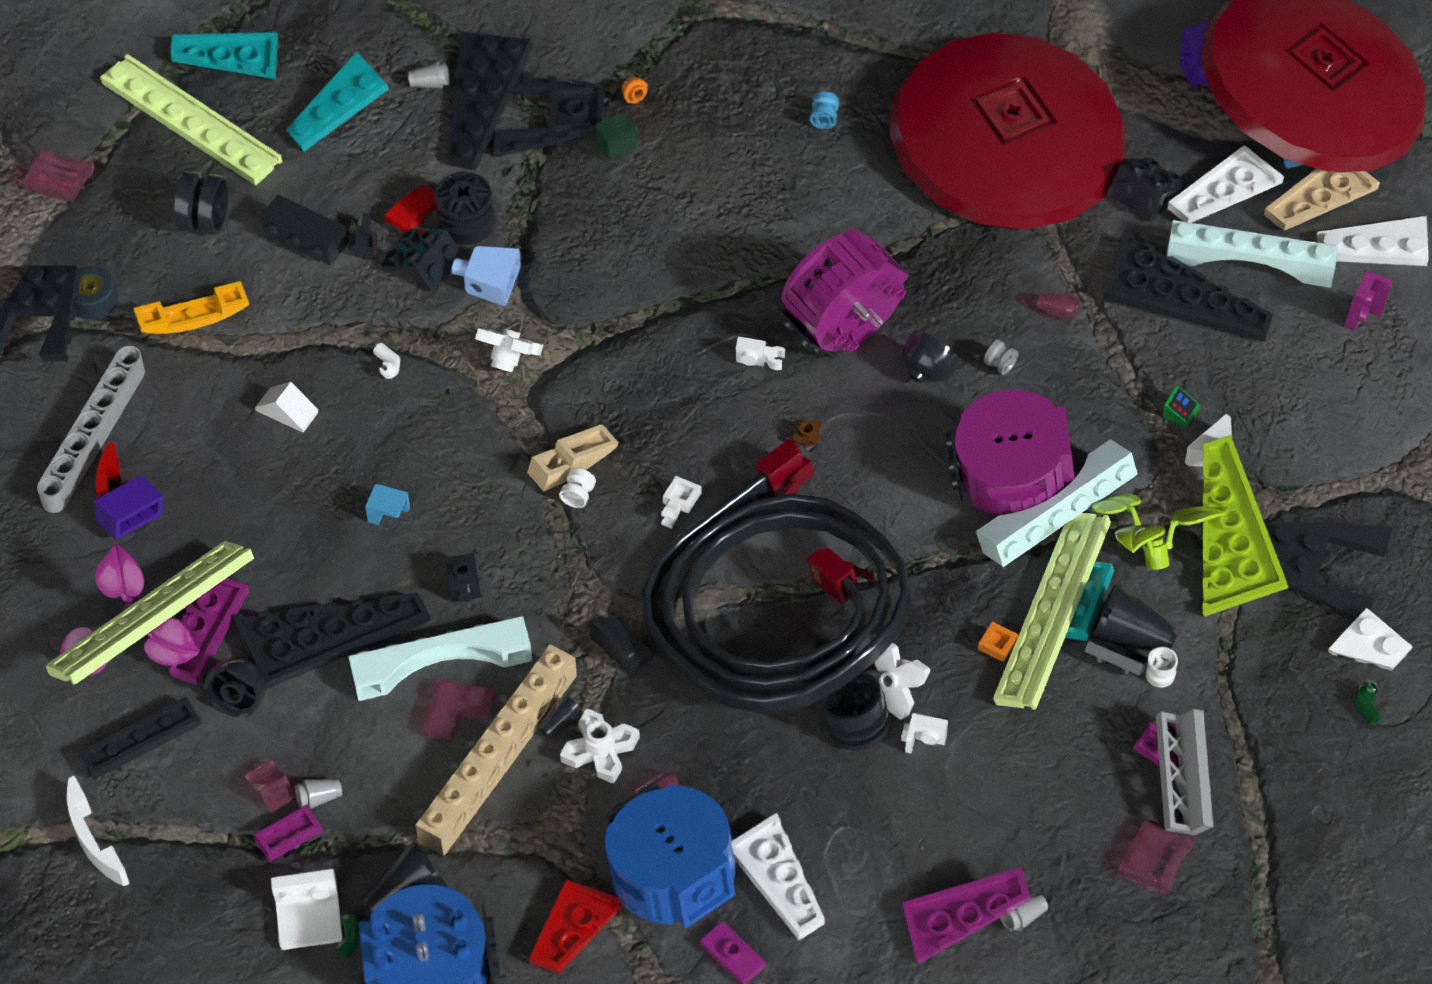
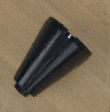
(1132, 622)
(407, 870)

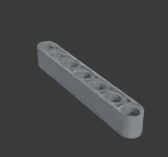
(91, 429)

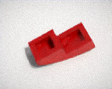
(411, 209)
(108, 470)

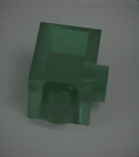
(616, 135)

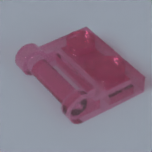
(57, 181)
(1146, 853)

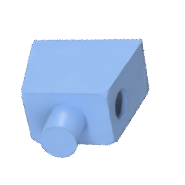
(489, 272)

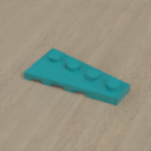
(231, 52)
(339, 100)

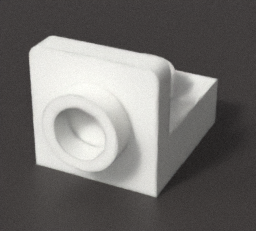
(924, 728)

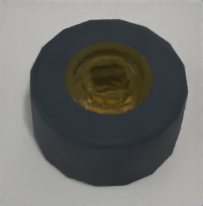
(96, 294)

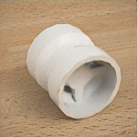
(577, 488)
(1161, 667)

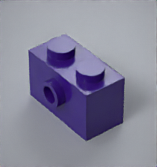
(1191, 54)
(128, 507)

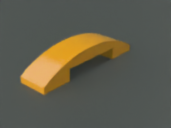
(194, 313)

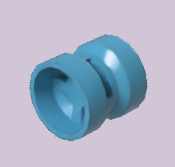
(824, 110)

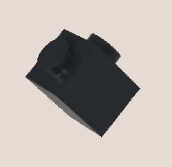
(463, 577)

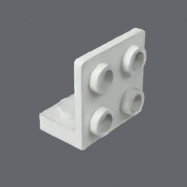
(307, 909)

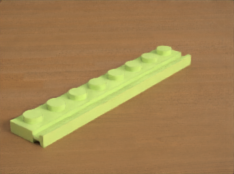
(191, 119)
(1051, 611)
(149, 612)

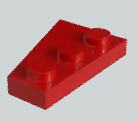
(572, 925)

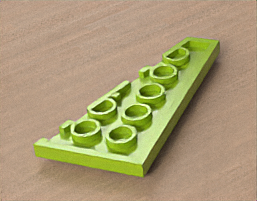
(1237, 548)

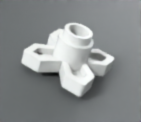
(507, 347)
(896, 677)
(600, 745)

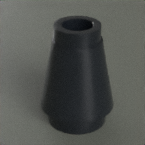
(561, 715)

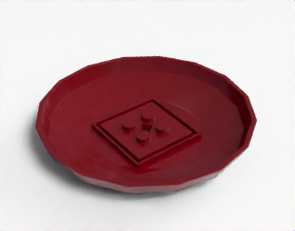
(1328, 114)
(999, 166)

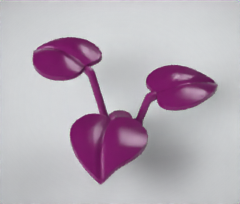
(122, 576)

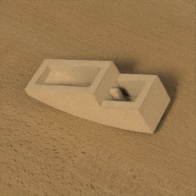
(571, 452)

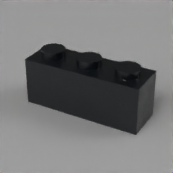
(303, 230)

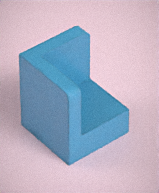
(386, 502)

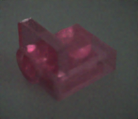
(271, 786)

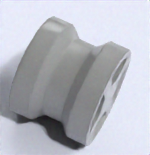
(1001, 357)

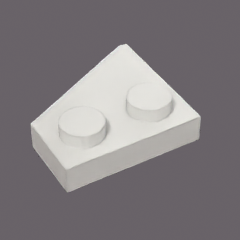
(1371, 642)

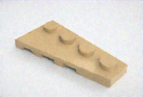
(1317, 195)

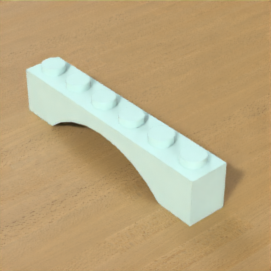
(1305, 260)
(1017, 532)
(499, 643)

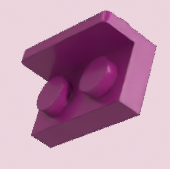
(1368, 299)

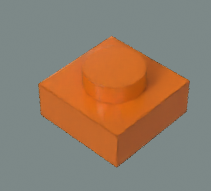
(997, 641)

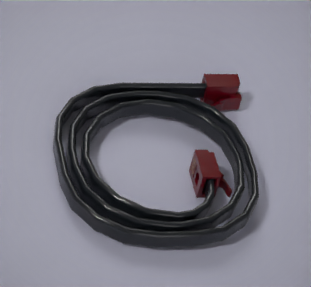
(791, 680)

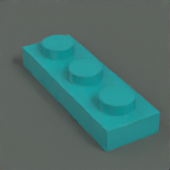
(1090, 601)

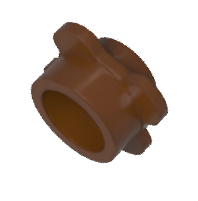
(807, 438)

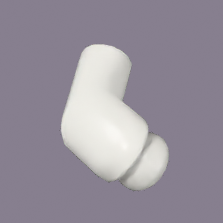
(390, 360)

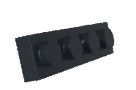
(139, 738)

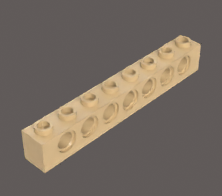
(496, 750)

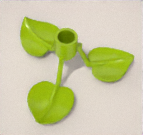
(1151, 535)

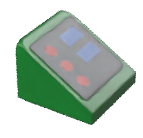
(1180, 407)

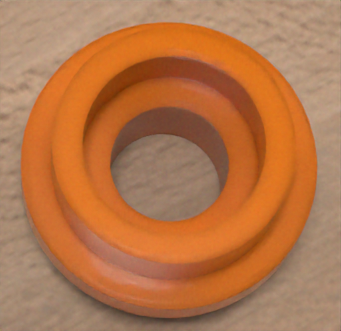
(634, 90)

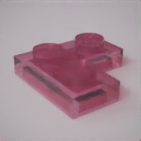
(455, 700)

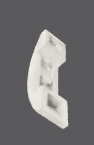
(104, 860)

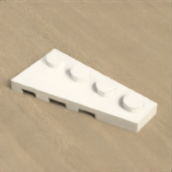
(1226, 184)
(1382, 243)
(773, 868)

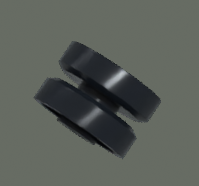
(201, 202)

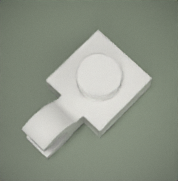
(757, 353)
(679, 497)

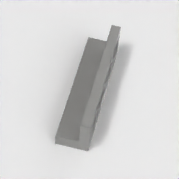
(1190, 774)

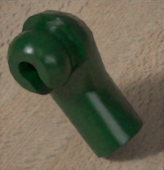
(1364, 702)
(352, 933)

